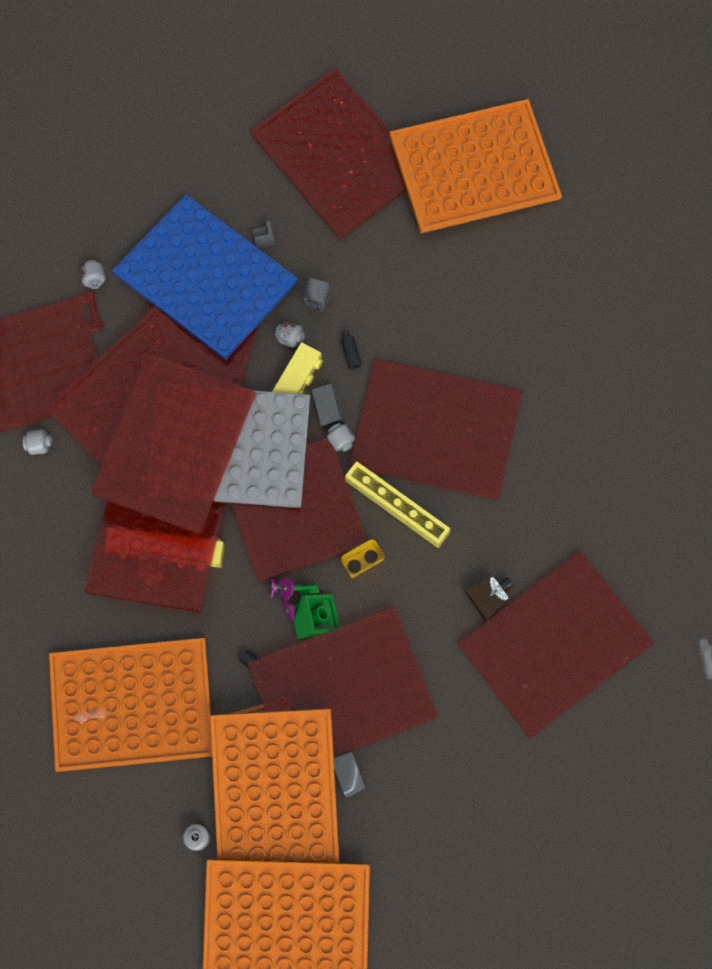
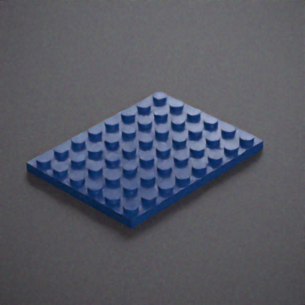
(205, 276)

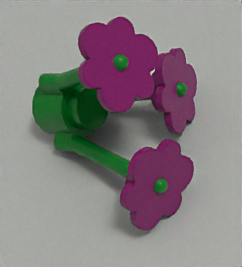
(287, 590)

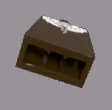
(489, 596)

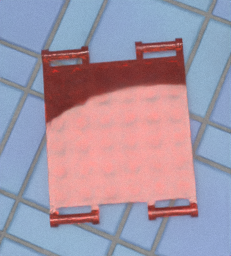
(43, 356)

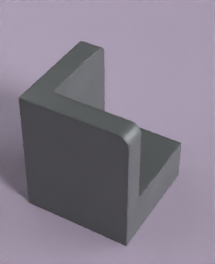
(264, 236)

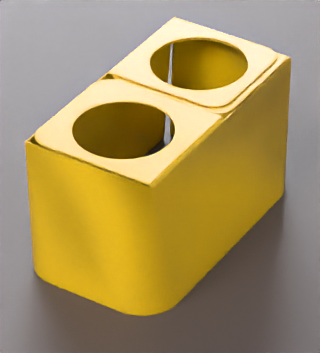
(353, 555)

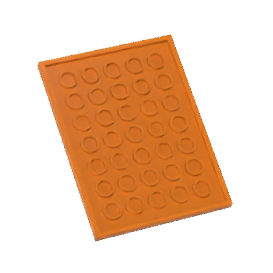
(474, 165)
(155, 697)
(275, 786)
(286, 915)

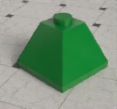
(315, 616)

